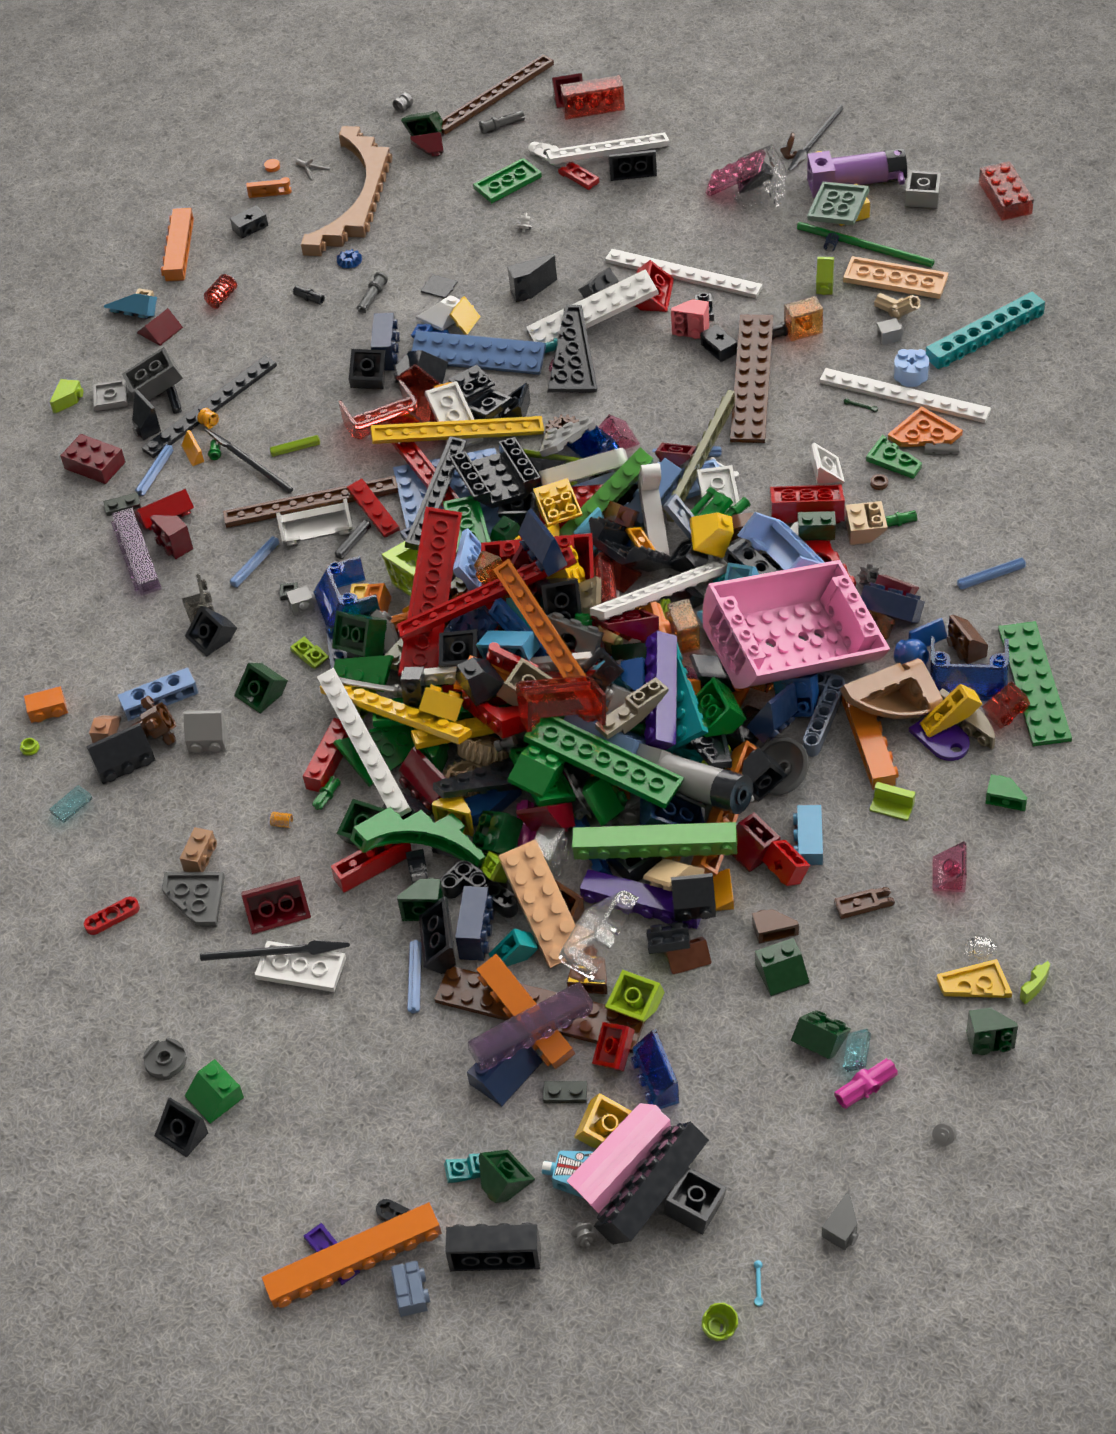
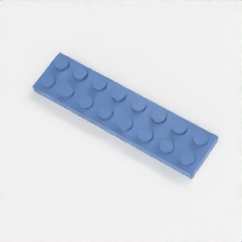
(485, 352)

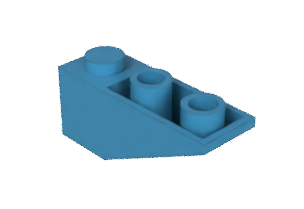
(136, 303)

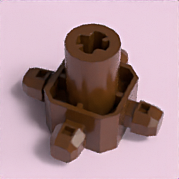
(157, 721)

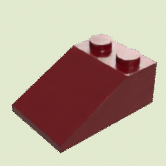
(633, 623)

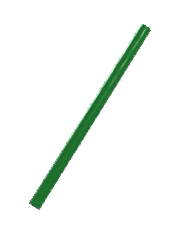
(867, 244)

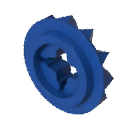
(349, 262)

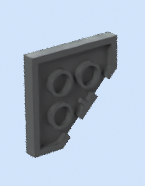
(196, 894)

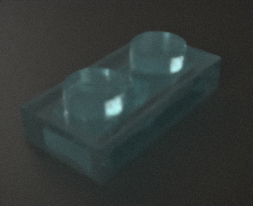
(70, 803)
(857, 1050)

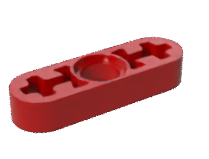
(114, 908)

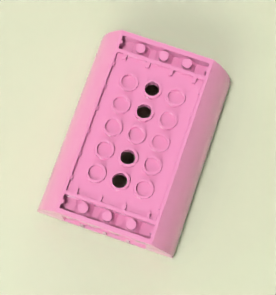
(781, 608)

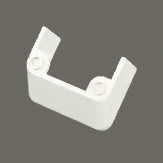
(314, 523)

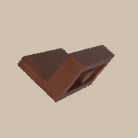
(691, 958)

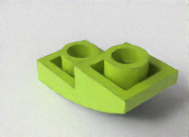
(309, 653)
(1038, 978)

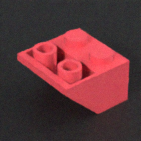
(690, 318)

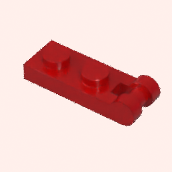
(579, 175)
(503, 658)

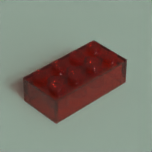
(592, 97)
(1006, 190)

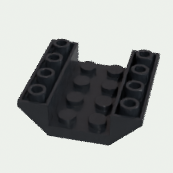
(498, 477)
(613, 541)

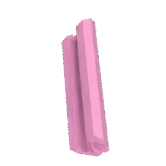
(619, 1155)

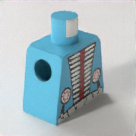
(565, 1166)

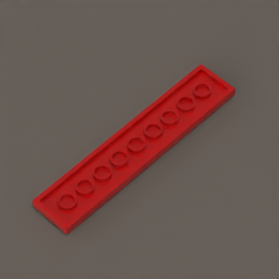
(431, 583)

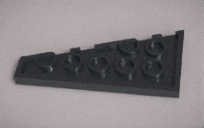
(713, 750)
(477, 780)

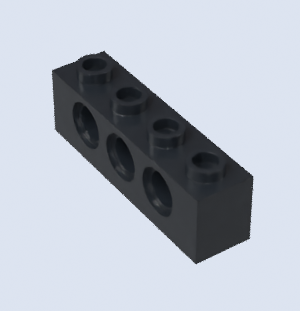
(745, 554)

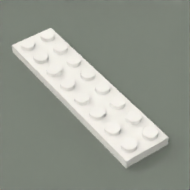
(599, 305)

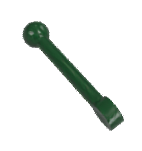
(874, 408)

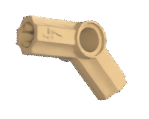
(898, 307)

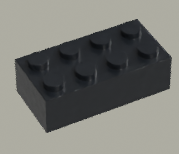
(493, 1247)

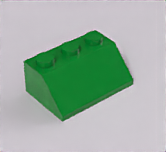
(719, 708)

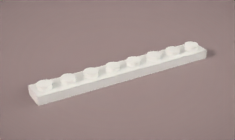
(607, 148)

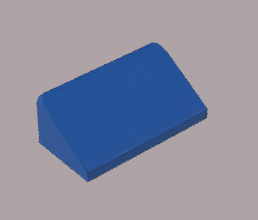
(933, 629)

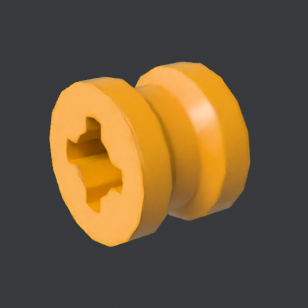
(207, 418)

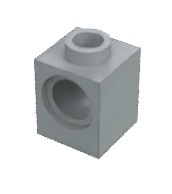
(301, 600)

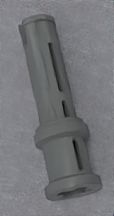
(494, 123)
(375, 288)

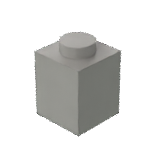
(889, 331)

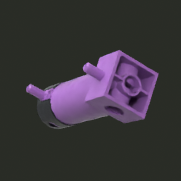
(856, 169)

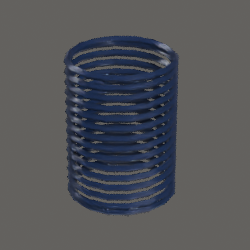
(834, 242)

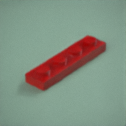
(373, 508)

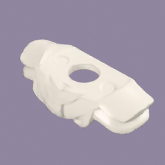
(539, 148)

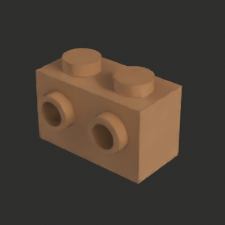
(198, 850)

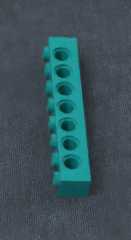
(985, 330)

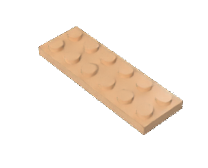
(895, 277)
(539, 898)

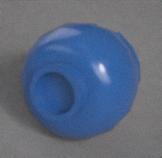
(909, 650)

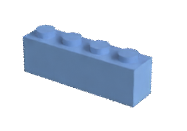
(669, 476)

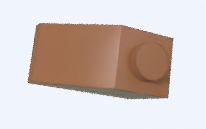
(103, 727)

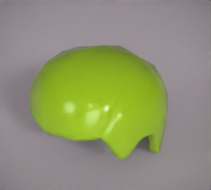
(715, 1316)

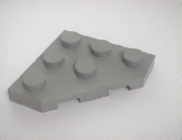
(557, 438)

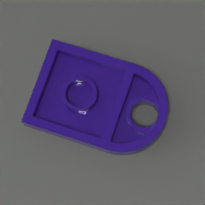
(943, 742)

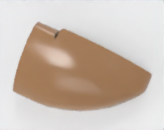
(895, 691)

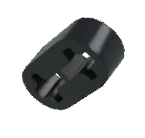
(396, 1208)

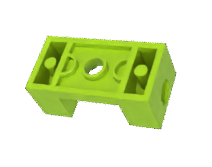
(398, 569)

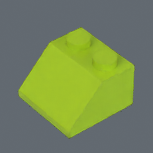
(635, 996)

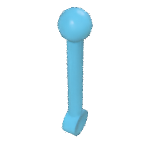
(758, 1300)

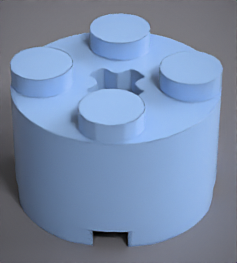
(911, 367)

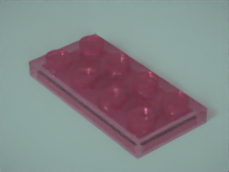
(735, 172)

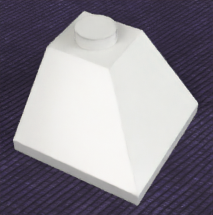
(439, 313)

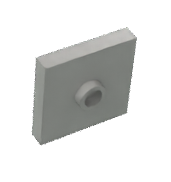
(110, 395)

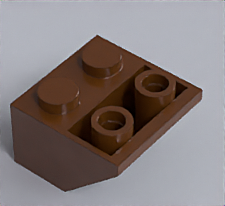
(966, 640)

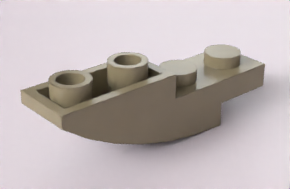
(635, 709)
(977, 726)

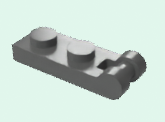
(511, 742)

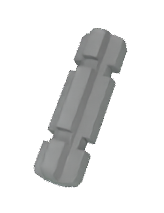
(942, 448)

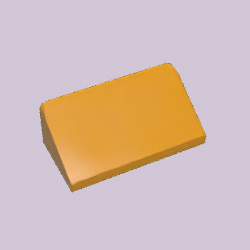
(192, 449)
(639, 538)
(723, 890)

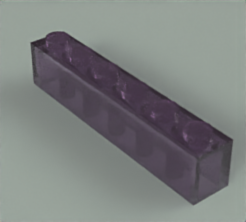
(136, 552)
(530, 1026)

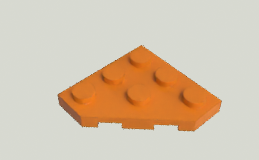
(924, 428)

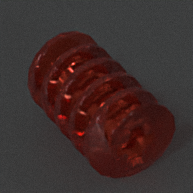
(220, 290)

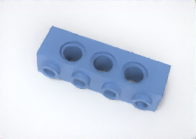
(165, 690)

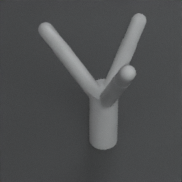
(307, 165)

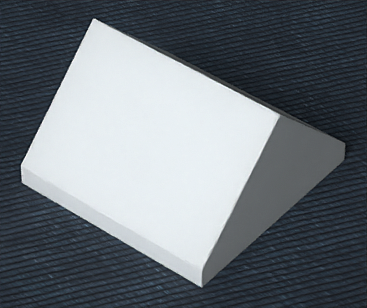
(825, 466)

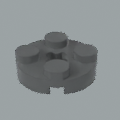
(169, 1068)

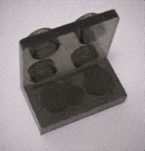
(194, 602)

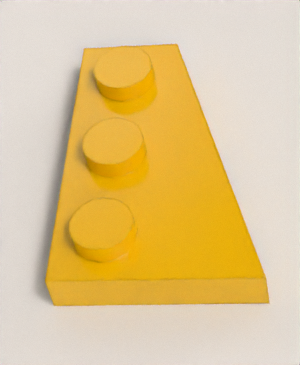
(975, 981)

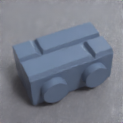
(409, 1288)

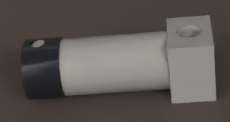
(703, 782)

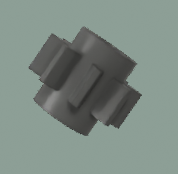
(868, 575)

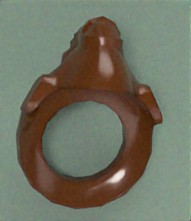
(786, 150)

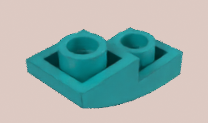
(462, 1169)

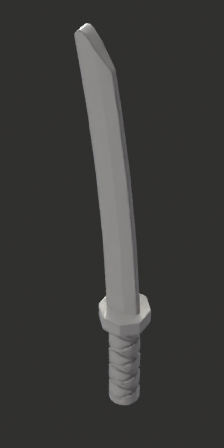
(397, 690)

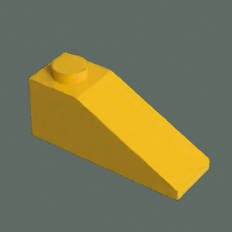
(953, 709)

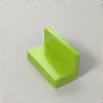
(892, 801)

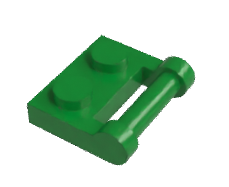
(718, 504)

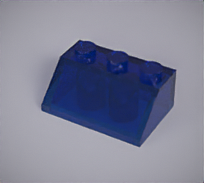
(593, 443)
(655, 1071)

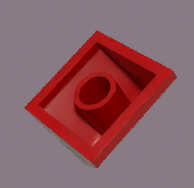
(613, 1046)

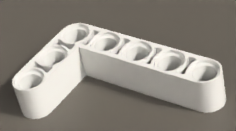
(585, 467)
(648, 486)

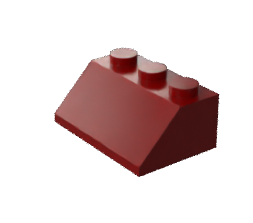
(664, 285)
(169, 506)

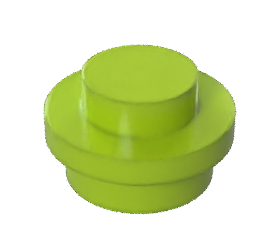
(29, 746)

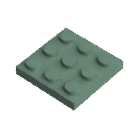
(838, 203)

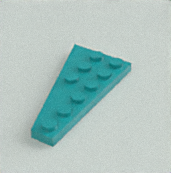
(688, 719)

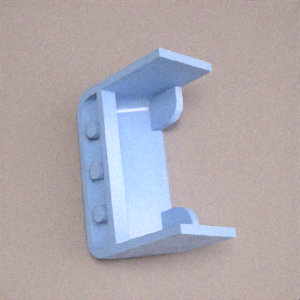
(778, 541)

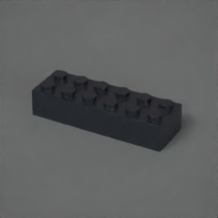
(650, 1183)

